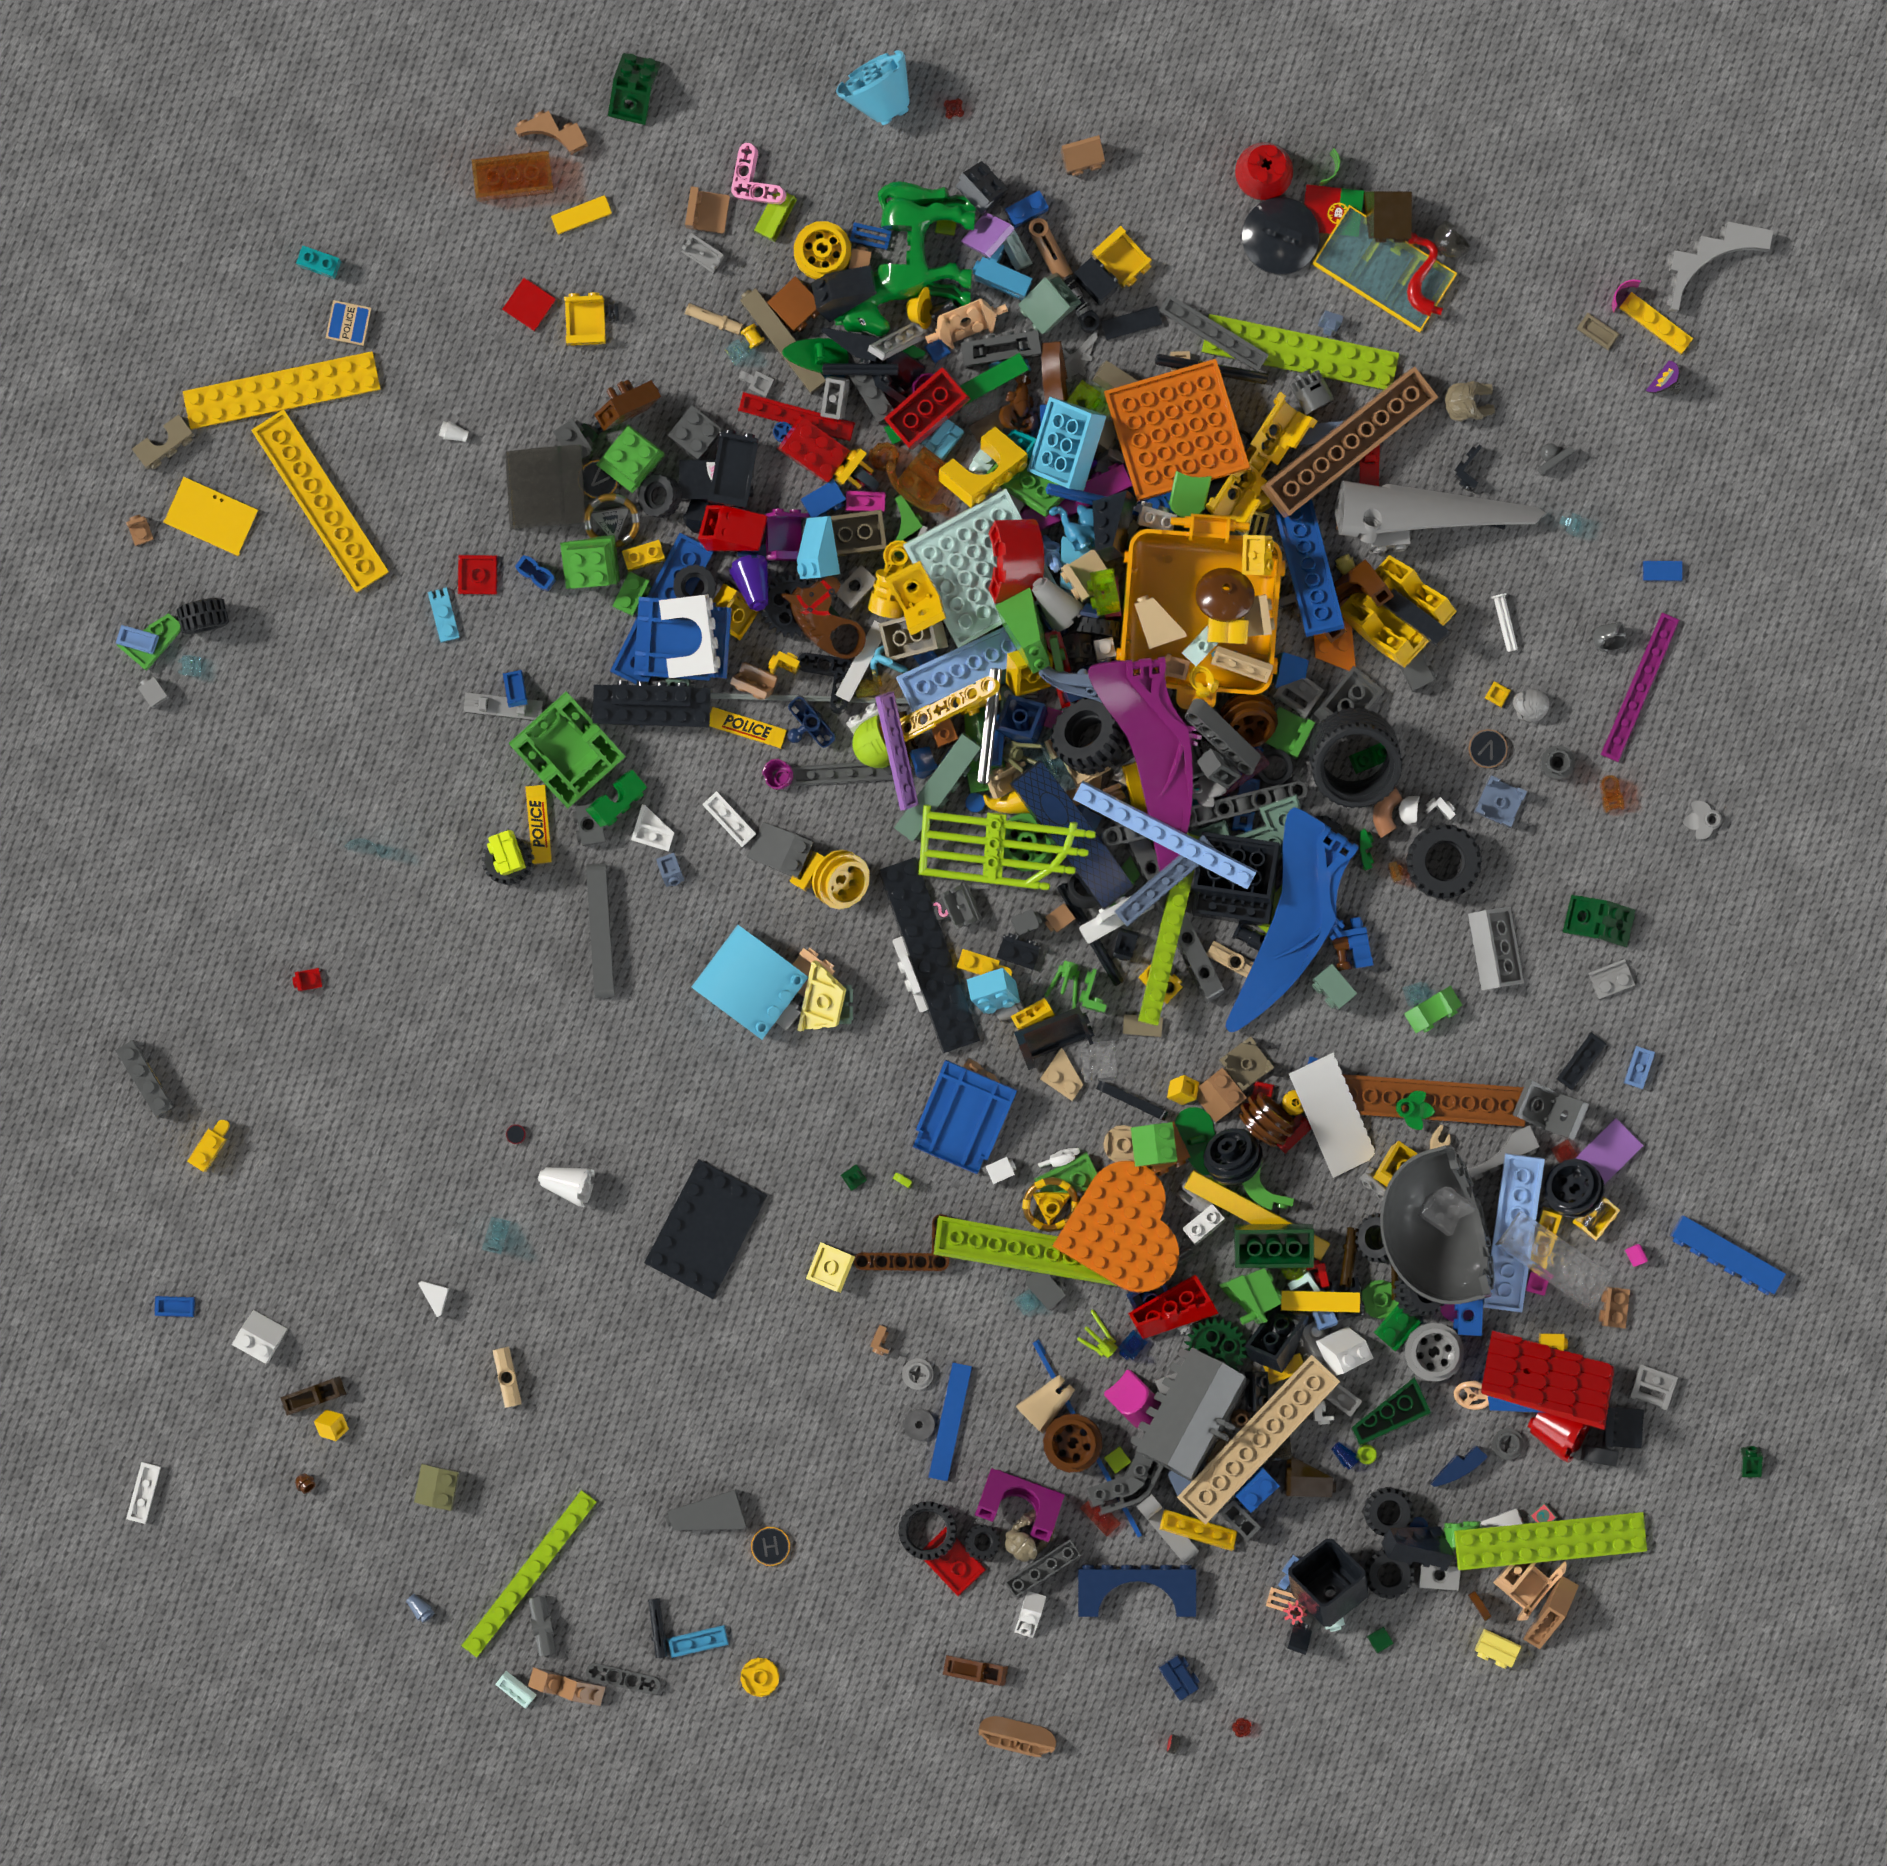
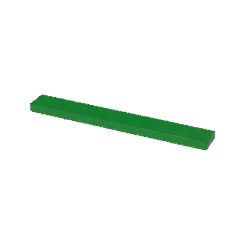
(984, 383)

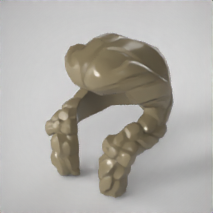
(1461, 402)
(1020, 1543)

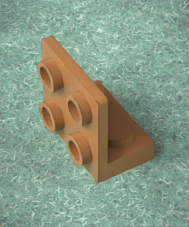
(707, 211)

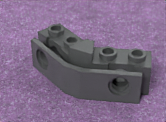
(1124, 1486)

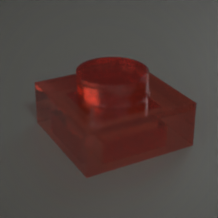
(1564, 1151)

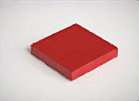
(529, 304)
(477, 574)

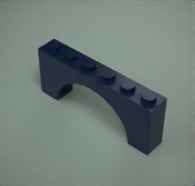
(1098, 1582)

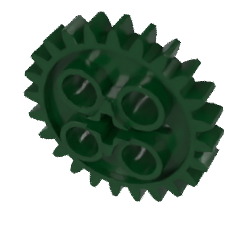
(1199, 1340)

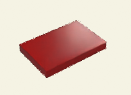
(955, 1567)

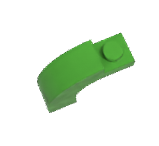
(1262, 1197)

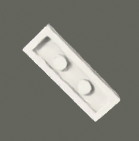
(729, 819)
(143, 1492)

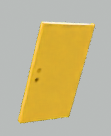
(209, 519)

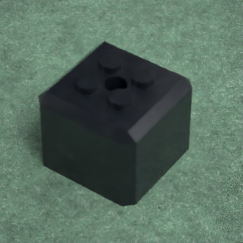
(1323, 1570)

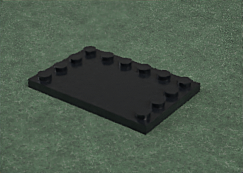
(705, 1229)

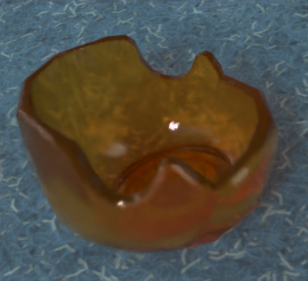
(876, 453)

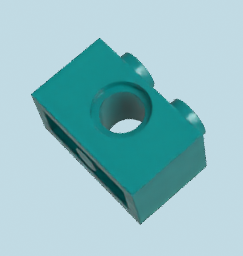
(318, 262)

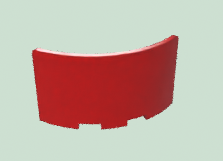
(1019, 557)

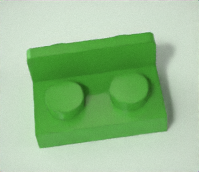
(631, 590)

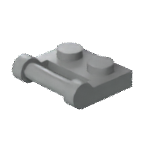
(1305, 690)
(1654, 1380)

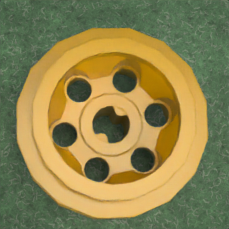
(808, 235)
(835, 884)

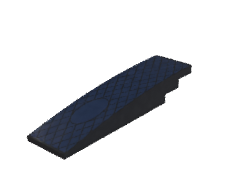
(1053, 807)

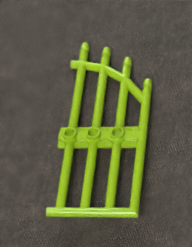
(994, 849)

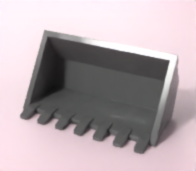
(1191, 1414)

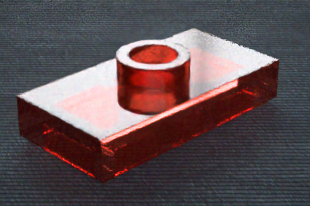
(1106, 1523)

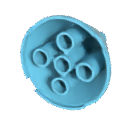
(879, 88)

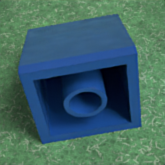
(1256, 1489)

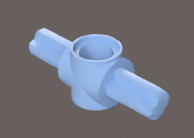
(1051, 554)

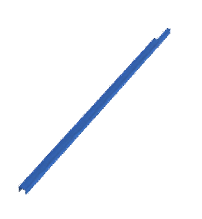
(1041, 1352)

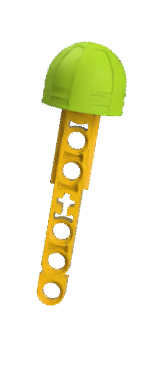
(869, 737)

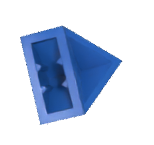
(1289, 669)

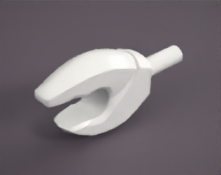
(1061, 1157)

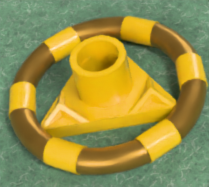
(1049, 1203)

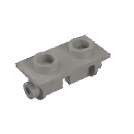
(1370, 1183)

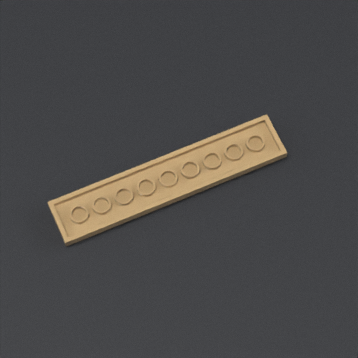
(1258, 1439)

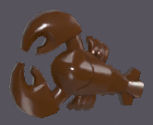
(1020, 405)

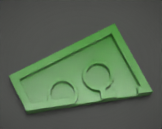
(167, 629)
(1078, 1173)

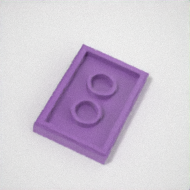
(987, 234)
(1610, 1149)

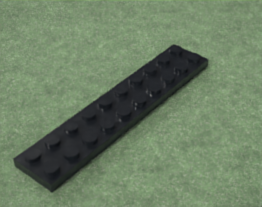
(929, 955)

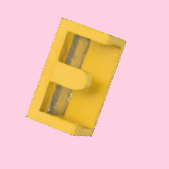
(1598, 1221)

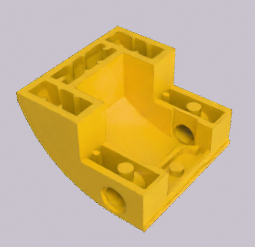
(1385, 629)

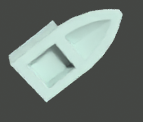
(981, 462)

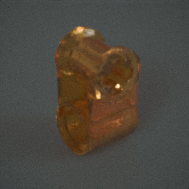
(1611, 795)

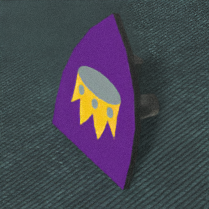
(1666, 379)

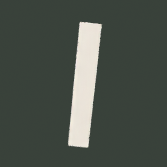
(860, 663)

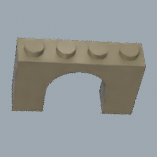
(1110, 377)

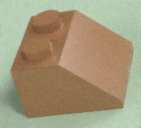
(1083, 155)
(1219, 1095)

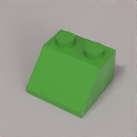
(1154, 1144)

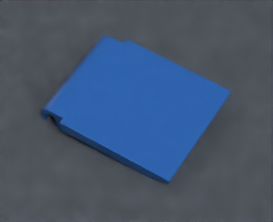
(675, 638)
(963, 1117)

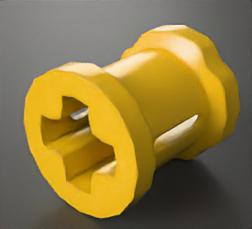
(752, 336)

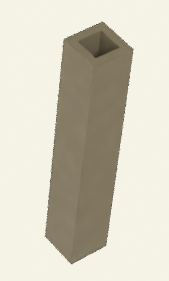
(778, 336)

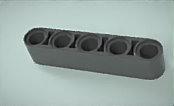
(1222, 736)

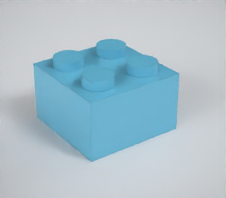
(993, 991)

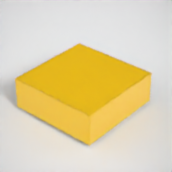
(1497, 694)

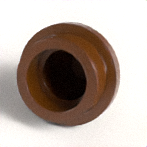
(305, 1483)

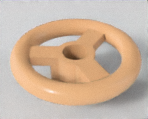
(1473, 1392)

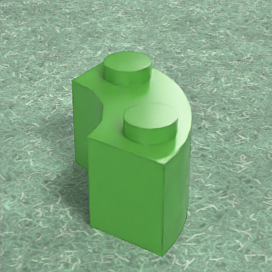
(1433, 1009)

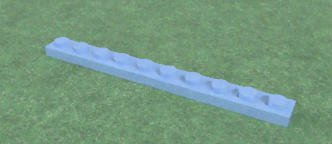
(1165, 835)

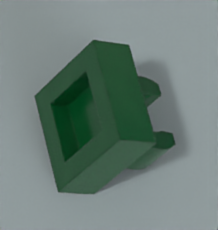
(853, 1177)

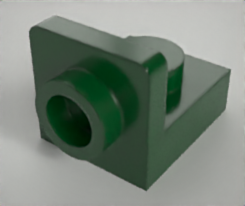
(1751, 1461)

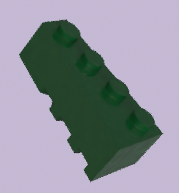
(1394, 1413)

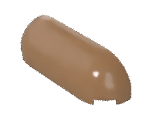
(1017, 1736)

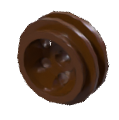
(1253, 715)
(1266, 1119)
(1052, 1447)

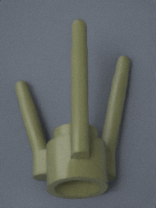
(1013, 752)

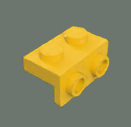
(786, 661)
(806, 880)

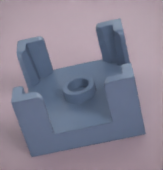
(1500, 802)

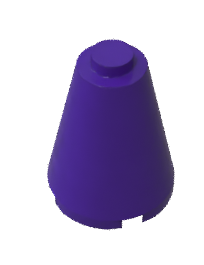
(752, 580)

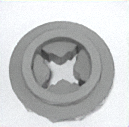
(922, 1382)

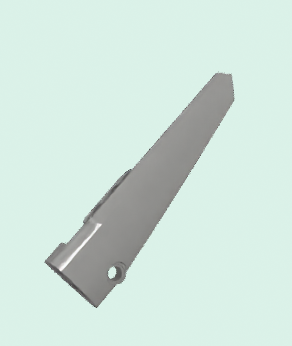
(1393, 508)

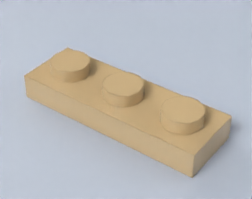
(1242, 664)

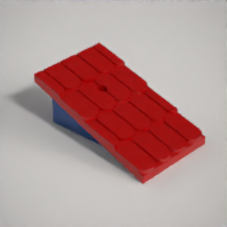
(1546, 1380)

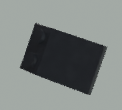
(843, 290)
(854, 343)
(1277, 1339)

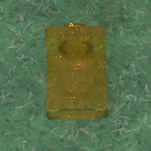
(869, 687)

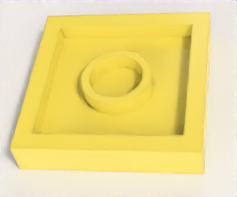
(830, 1267)

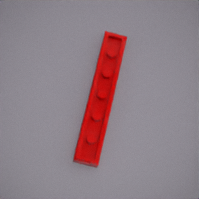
(788, 413)

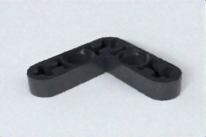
(838, 675)

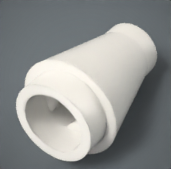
(453, 432)

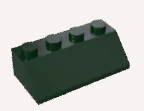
(1274, 1245)

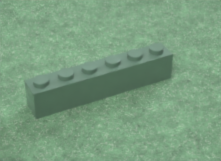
(940, 784)

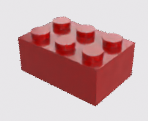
(813, 449)

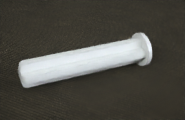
(1505, 622)

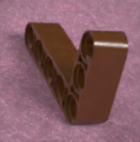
(911, 1257)

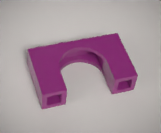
(1044, 1500)

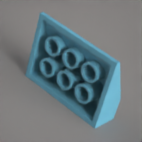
(1066, 444)

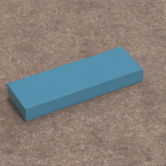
(697, 1641)

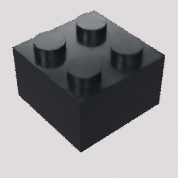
(1096, 281)

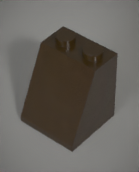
(1389, 215)

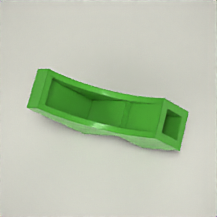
(910, 522)

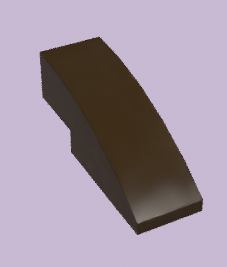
(313, 1395)

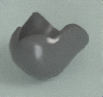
(1607, 631)

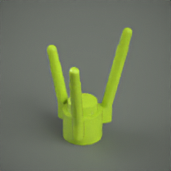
(1106, 1347)

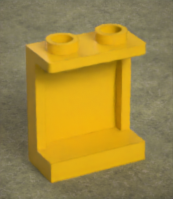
(1122, 257)
(585, 319)

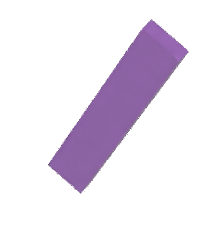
(896, 750)

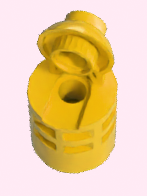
(882, 598)

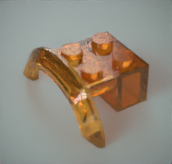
(919, 481)

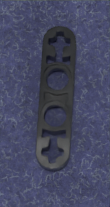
(1132, 1100)

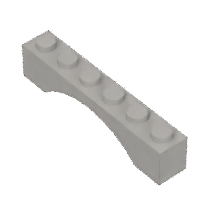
(1518, 1143)

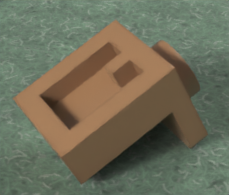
(139, 530)
(880, 1336)

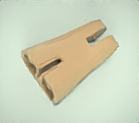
(1045, 1403)

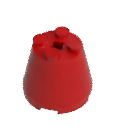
(1258, 181)
(1558, 1434)

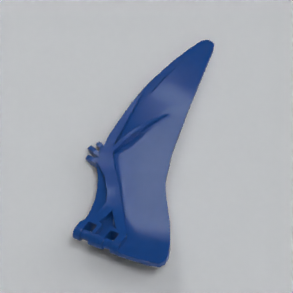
(1302, 915)

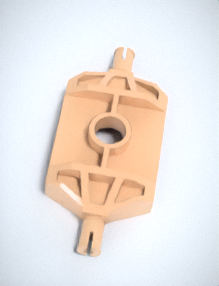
(980, 317)

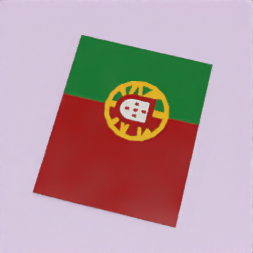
(1330, 204)

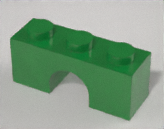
(629, 788)

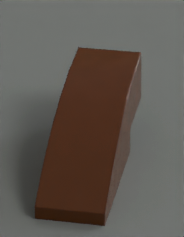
(1054, 371)
(975, 1670)

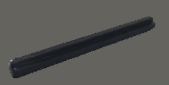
(1226, 371)
(1097, 945)

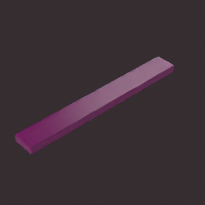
(1639, 687)

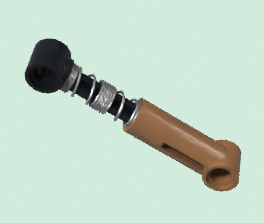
(1058, 264)

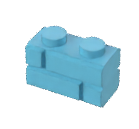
(943, 439)

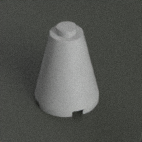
(1056, 604)

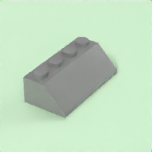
(1496, 948)

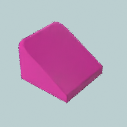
(1636, 1255)

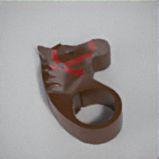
(812, 614)

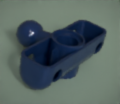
(805, 711)

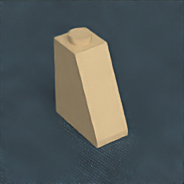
(1157, 623)

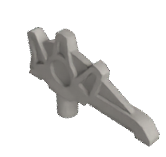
(1076, 362)

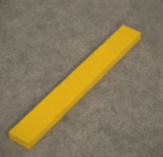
(1242, 1206)

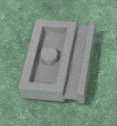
(1611, 979)

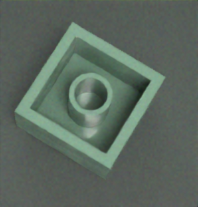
(1334, 987)

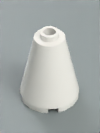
(568, 1183)

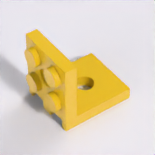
(920, 605)

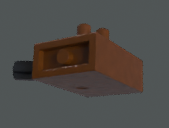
(627, 405)

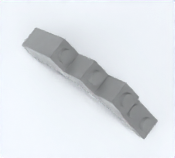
(1735, 238)

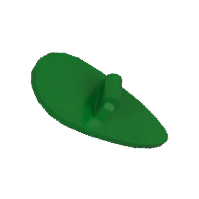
(814, 353)
(1196, 1131)

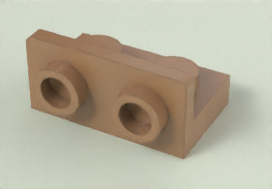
(1615, 1307)

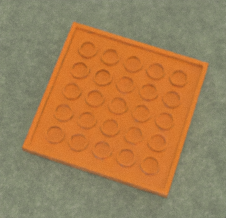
(1176, 425)

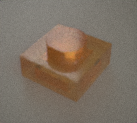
(1395, 871)

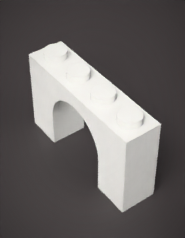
(699, 610)

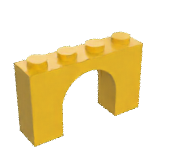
(973, 487)

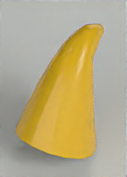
(1007, 804)

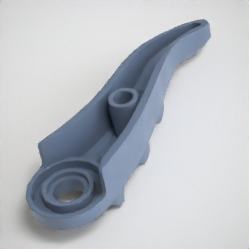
(1072, 683)

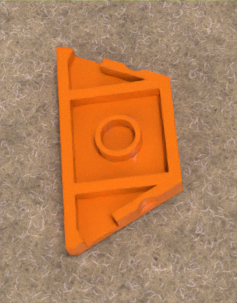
(1339, 652)

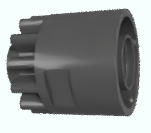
(1311, 391)

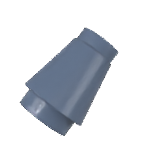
(420, 1608)

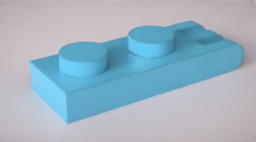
(443, 616)

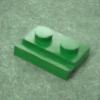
(1396, 1328)

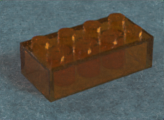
(512, 176)

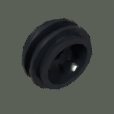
(1228, 1148)
(1584, 1200)

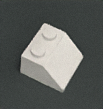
(259, 1337)
(1344, 1350)

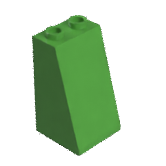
(1025, 628)

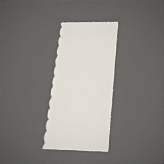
(1332, 1115)

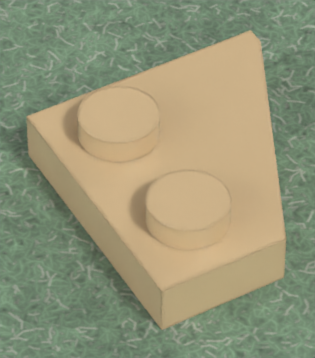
(1062, 1076)

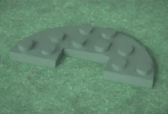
(1274, 818)

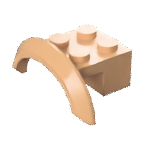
(1527, 1585)

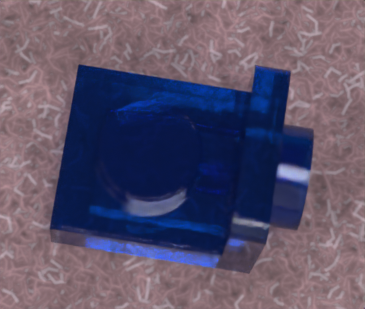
(1131, 1345)

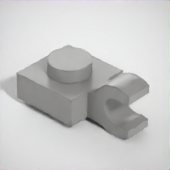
(758, 383)

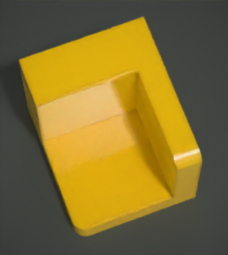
(1183, 1090)
(331, 1425)

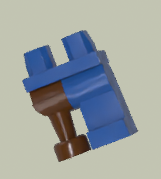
(1355, 940)

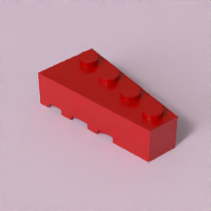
(1173, 1308)

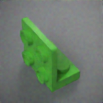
(1290, 732)
(1095, 1004)

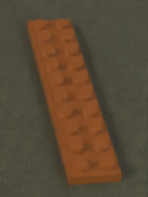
(1449, 1099)

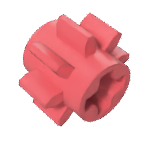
(1298, 1616)

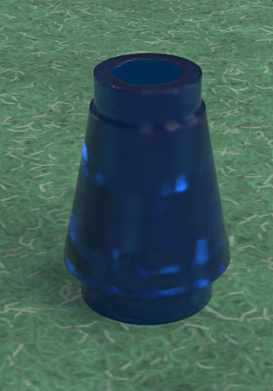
(1345, 1455)

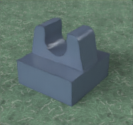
(1330, 322)

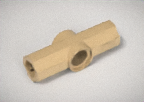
(1223, 955)
(505, 1364)

